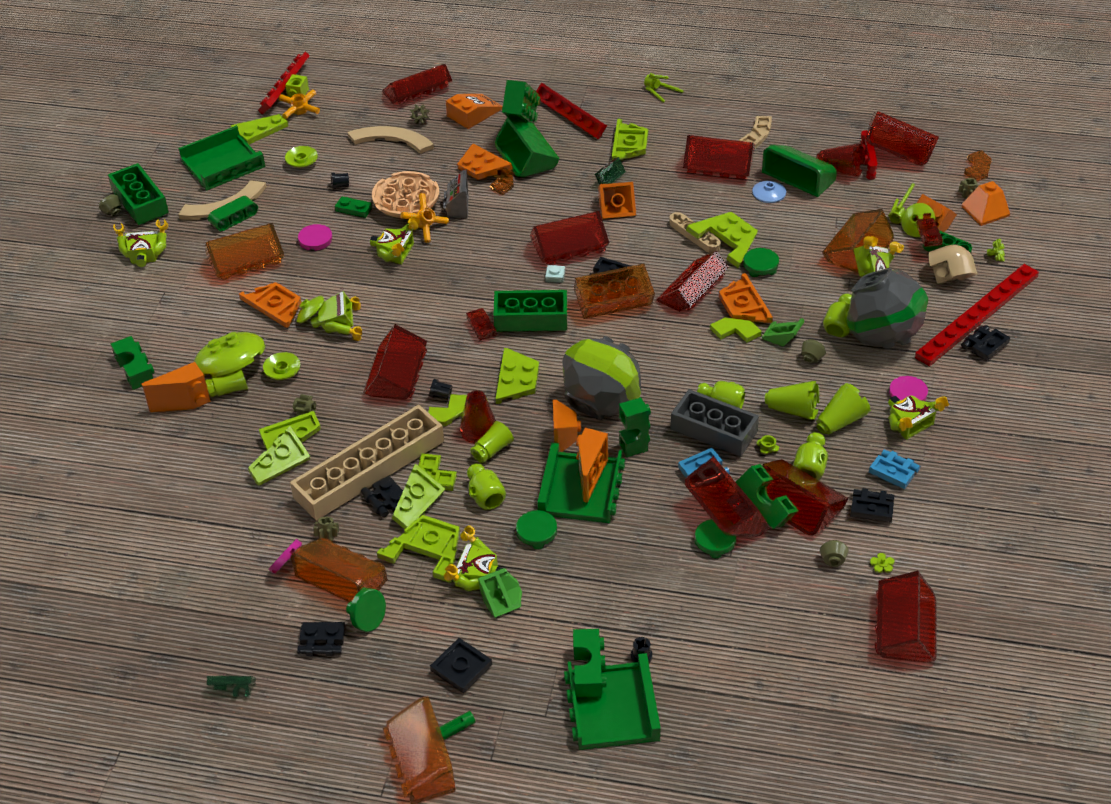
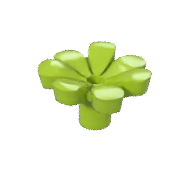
(997, 250)

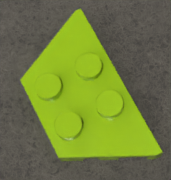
(629, 140)
(517, 376)

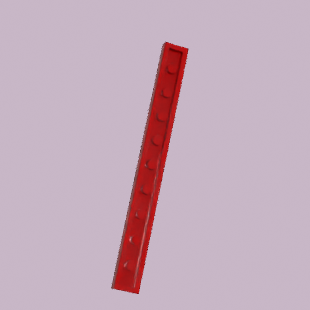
(976, 315)

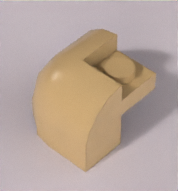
(952, 263)

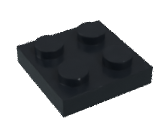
(461, 665)

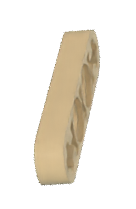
(680, 222)

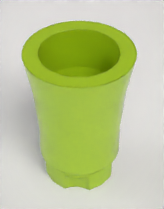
(226, 383)
(492, 442)

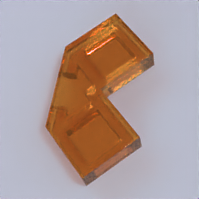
(981, 165)
(504, 181)

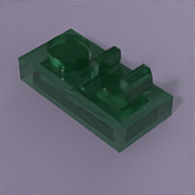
(610, 172)
(221, 682)

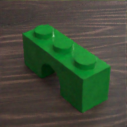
(135, 365)
(635, 418)
(754, 485)
(588, 677)

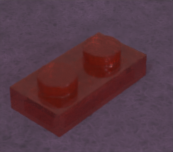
(481, 324)

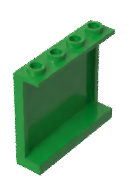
(220, 158)
(562, 488)
(623, 712)

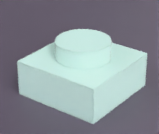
(555, 274)

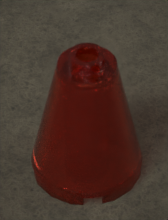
(844, 158)
(476, 417)

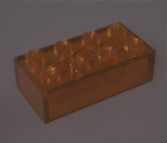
(614, 291)

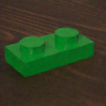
(353, 207)

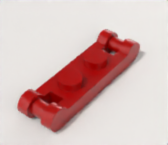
(869, 157)

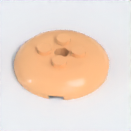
(402, 192)

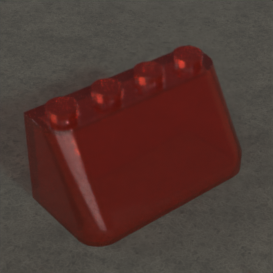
(900, 138)
(718, 156)
(570, 237)
(396, 365)
(814, 500)
(725, 501)
(906, 619)

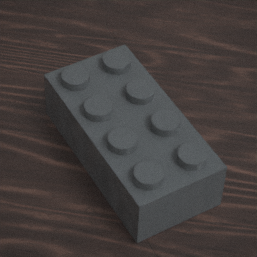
(714, 422)

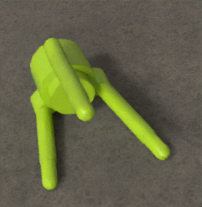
(652, 82)
(897, 211)

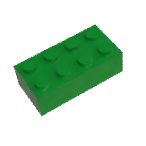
(520, 101)
(138, 193)
(530, 310)

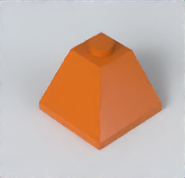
(617, 200)
(986, 204)
(565, 425)

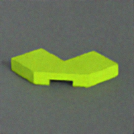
(744, 328)
(454, 410)
(431, 464)

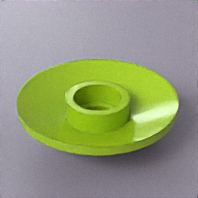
(301, 156)
(910, 213)
(309, 308)
(281, 366)

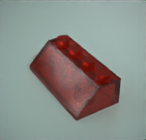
(418, 84)
(694, 282)

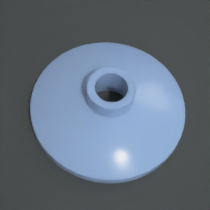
(769, 191)

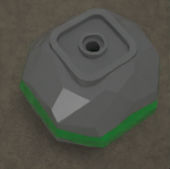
(886, 308)

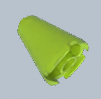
(795, 399)
(842, 409)

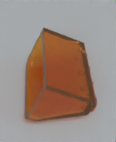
(860, 225)
(244, 251)
(336, 569)
(419, 752)

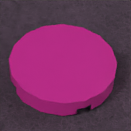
(315, 237)
(908, 386)
(284, 557)

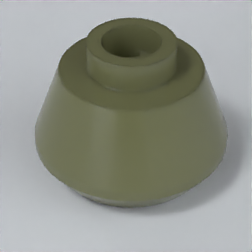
(110, 205)
(812, 351)
(834, 552)

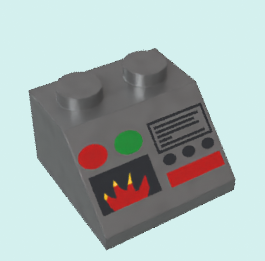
(457, 197)

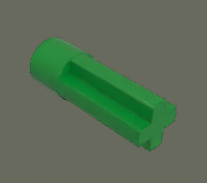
(457, 724)

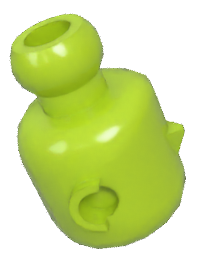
(836, 317)
(724, 391)
(812, 456)
(485, 487)

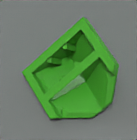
(782, 332)
(500, 592)

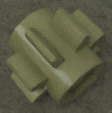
(423, 117)
(967, 187)
(304, 404)
(326, 528)

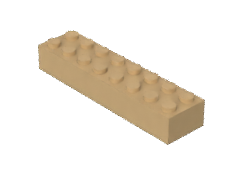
(367, 462)

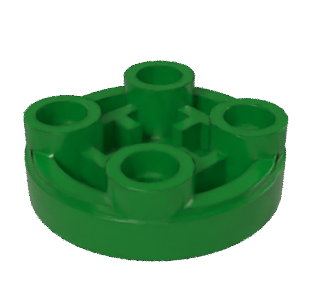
(761, 262)
(536, 528)
(712, 540)
(367, 609)

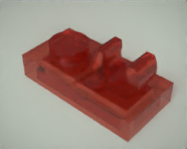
(929, 231)

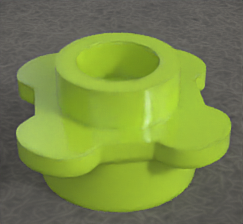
(767, 444)

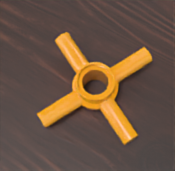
(299, 104)
(426, 217)

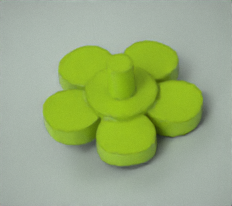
(882, 563)

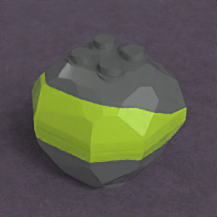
(600, 377)

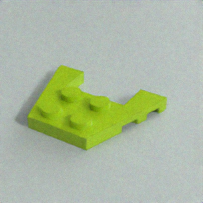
(730, 230)
(428, 538)

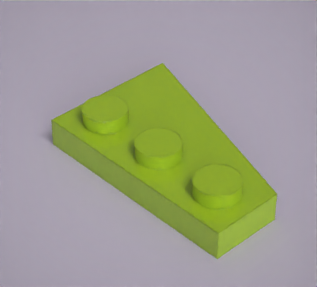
(260, 128)
(303, 426)
(281, 457)
(416, 497)

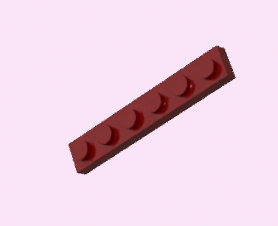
(279, 86)
(571, 111)

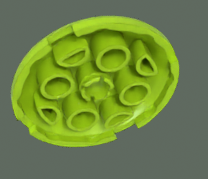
(229, 353)

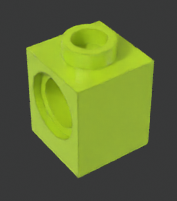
(297, 85)

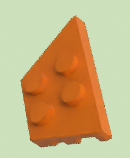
(481, 163)
(274, 302)
(744, 302)

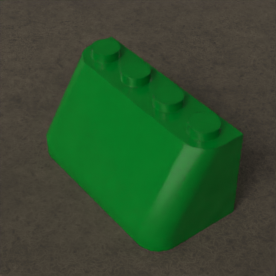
(525, 148)
(798, 169)

